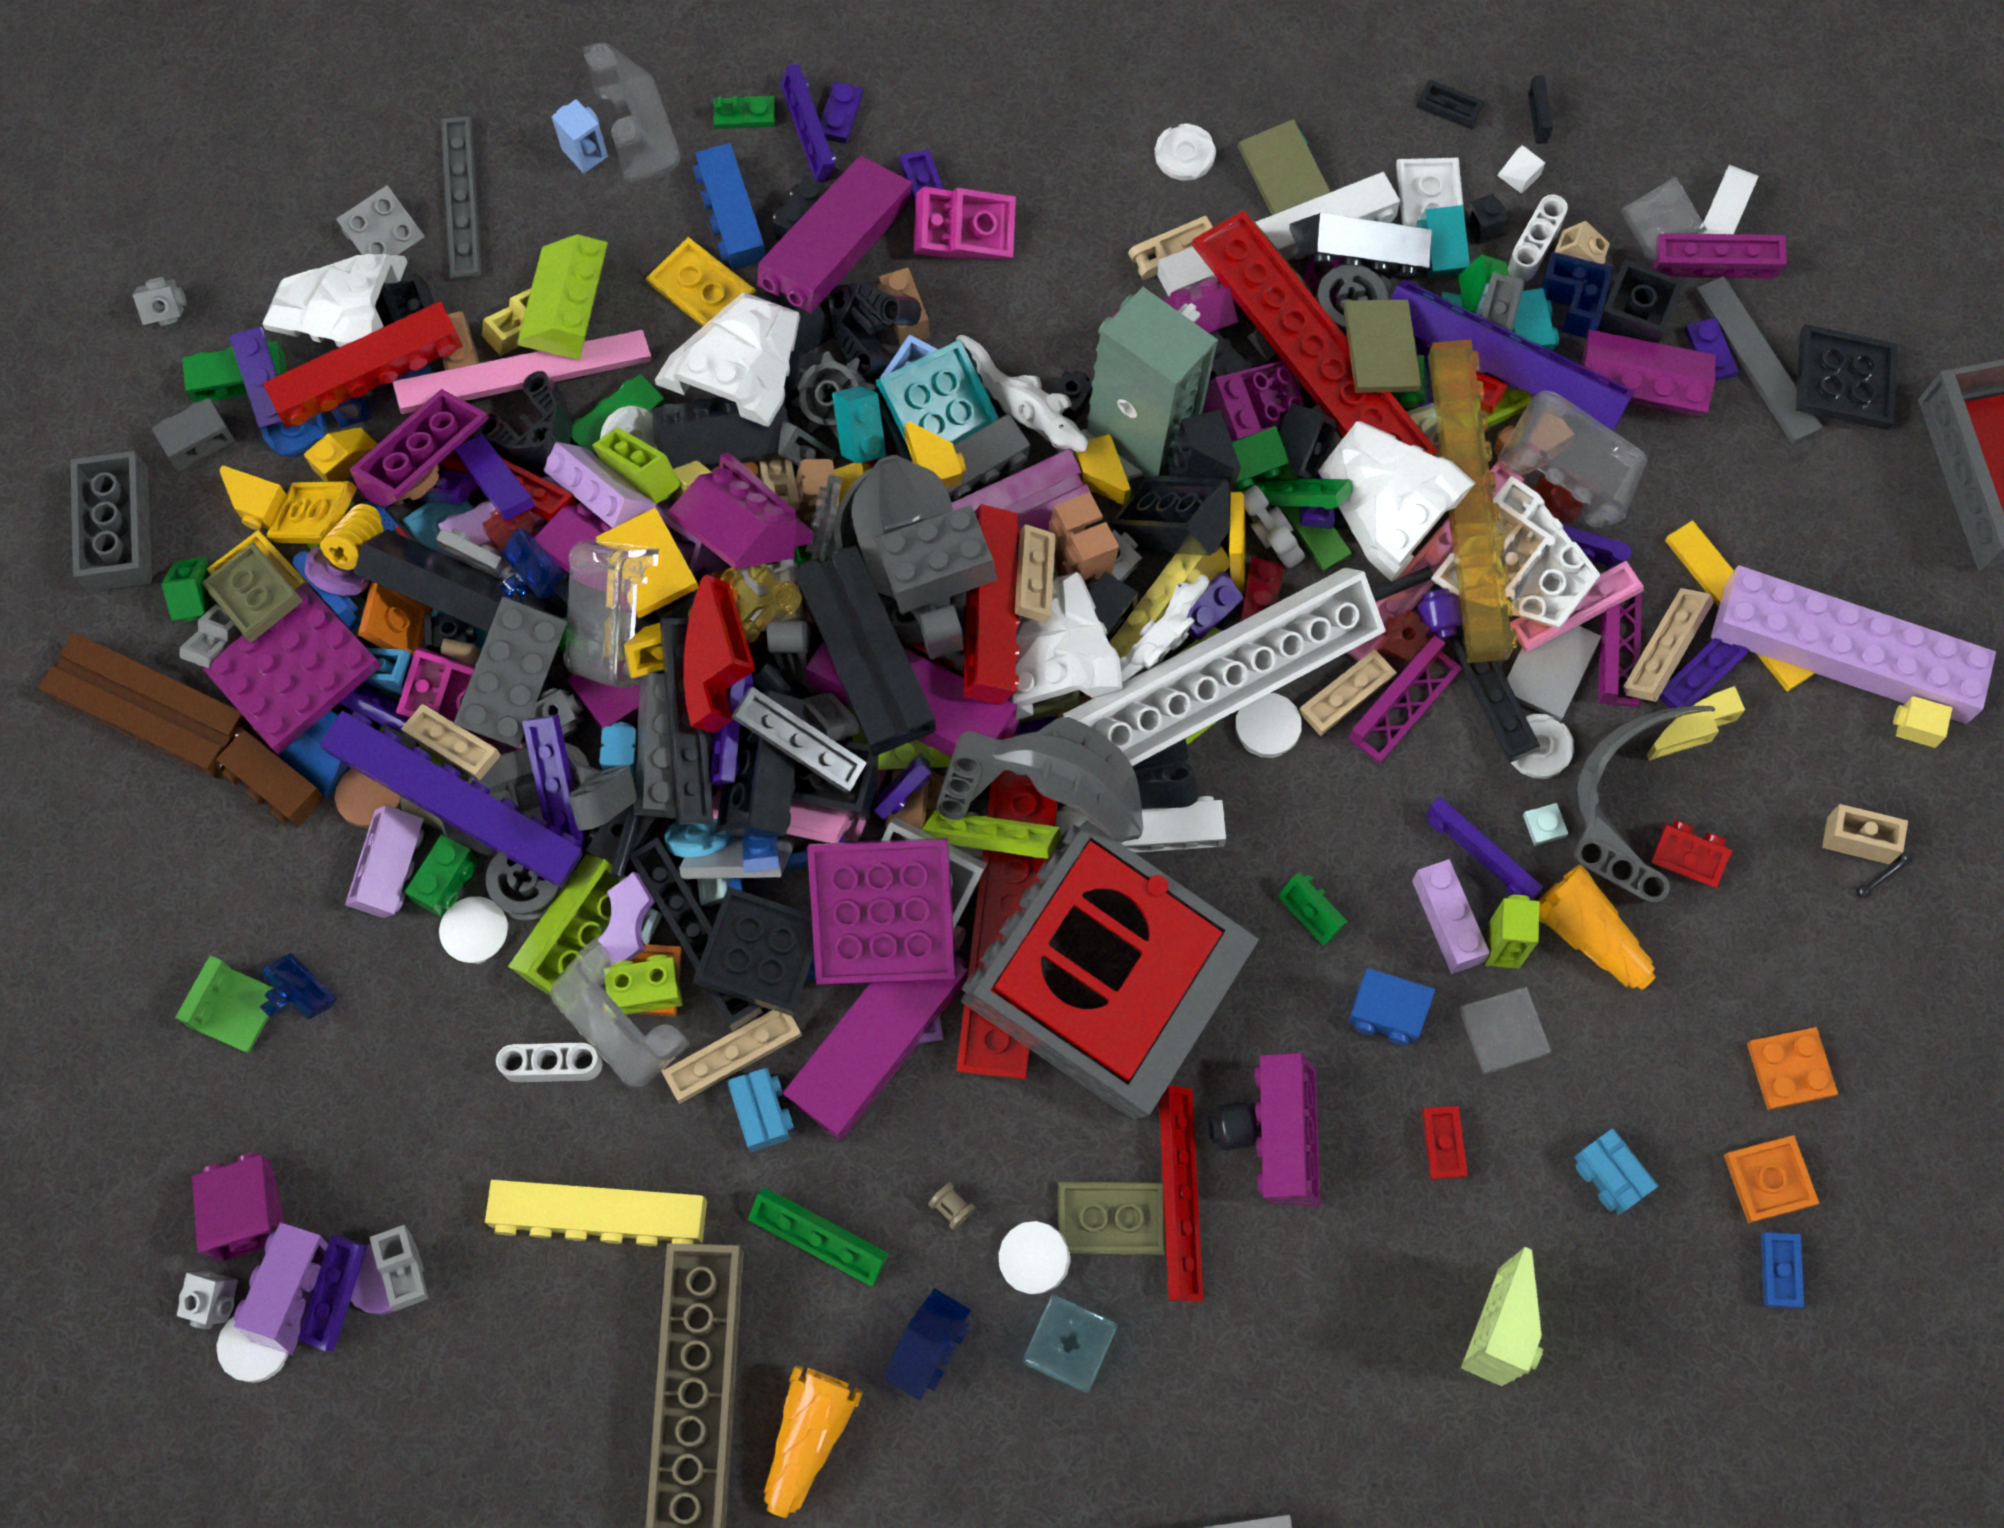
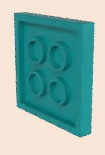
(939, 395)

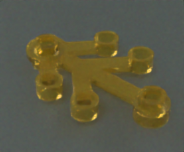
(782, 598)

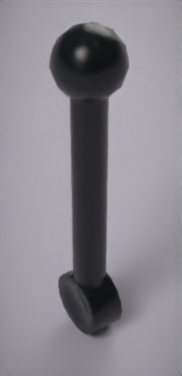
(1904, 859)

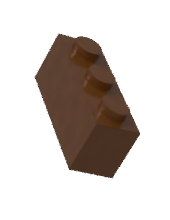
(269, 779)

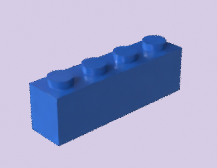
(730, 206)

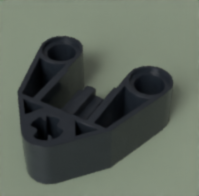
(858, 315)
(538, 435)
(1167, 779)

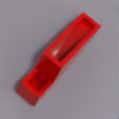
(713, 655)

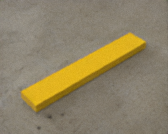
(1712, 573)

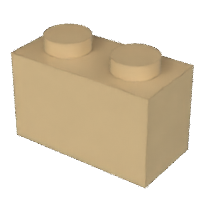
(1865, 834)

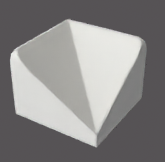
(1522, 169)

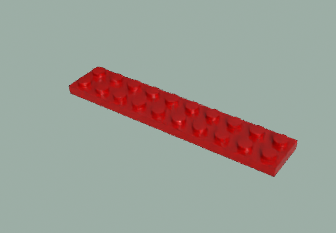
(1299, 328)
(983, 1046)

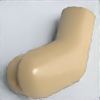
(463, 651)

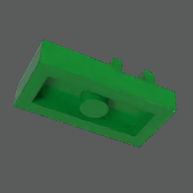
(744, 112)
(1312, 908)

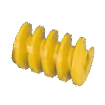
(346, 539)

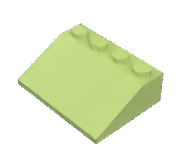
(1508, 1326)

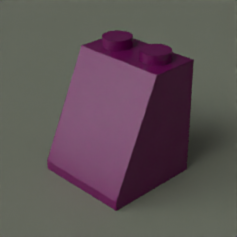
(607, 703)
(236, 1207)

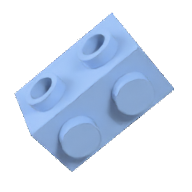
(580, 135)

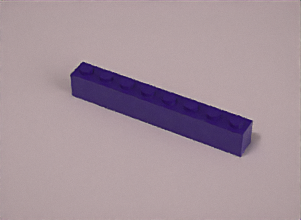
(1513, 357)
(451, 798)

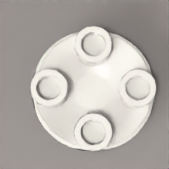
(473, 929)

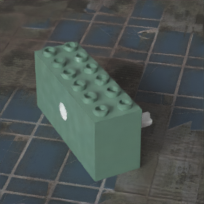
(1149, 378)

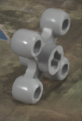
(1272, 527)

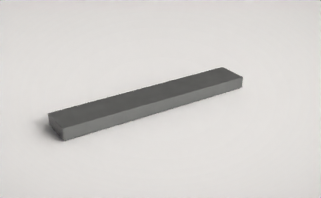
(461, 199)
(1757, 359)

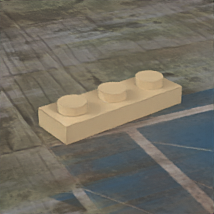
(1035, 573)
(1347, 692)
(450, 742)

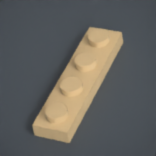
(1668, 644)
(730, 1054)

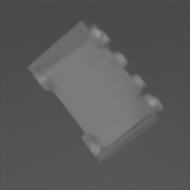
(1577, 455)

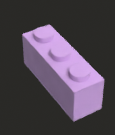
(385, 862)
(1450, 916)

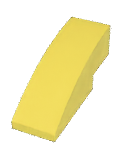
(503, 328)
(1699, 727)

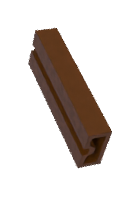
(143, 704)

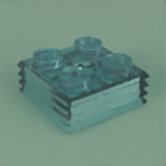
(1058, 1322)

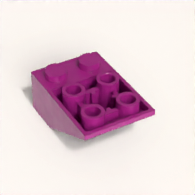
(1253, 398)

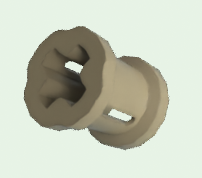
(951, 1206)

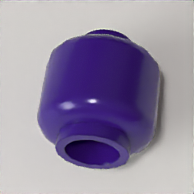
(1441, 612)

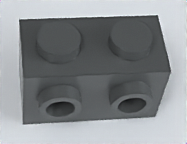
(193, 434)

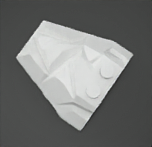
(334, 299)
(738, 357)
(1393, 495)
(1544, 566)
(1065, 651)

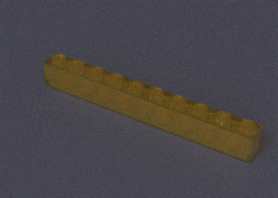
(1474, 520)

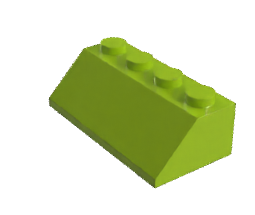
(563, 296)
(568, 925)

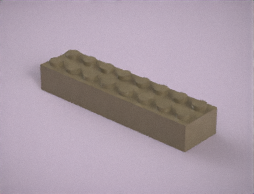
(695, 1387)

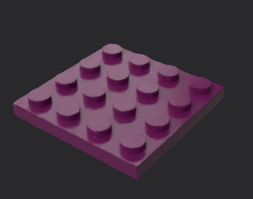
(293, 671)
(882, 911)

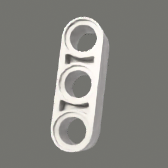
(1730, 201)
(1541, 227)
(535, 1054)

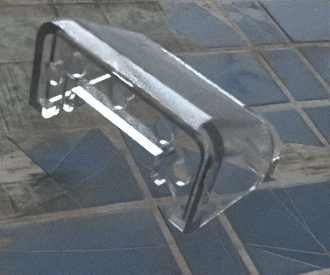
(645, 137)
(604, 608)
(606, 1027)

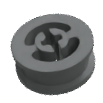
(1352, 284)
(537, 892)

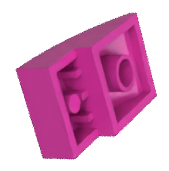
(964, 224)
(438, 684)

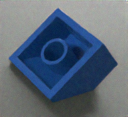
(311, 761)
(1390, 1007)

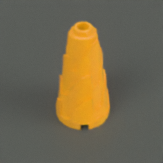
(1592, 924)
(811, 1424)

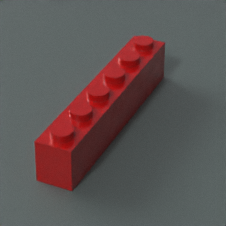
(363, 365)
(991, 614)

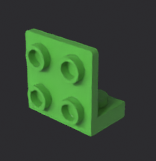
(225, 1005)

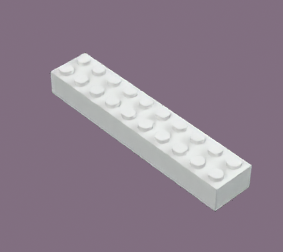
(1236, 666)

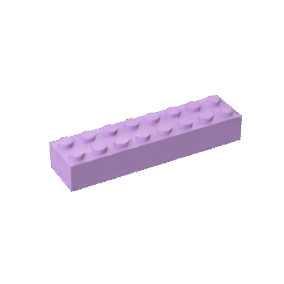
(1852, 643)

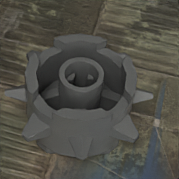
(817, 389)

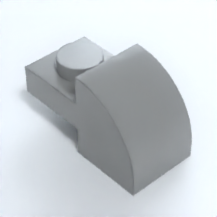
(213, 636)
(400, 1267)

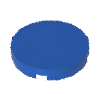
(295, 439)

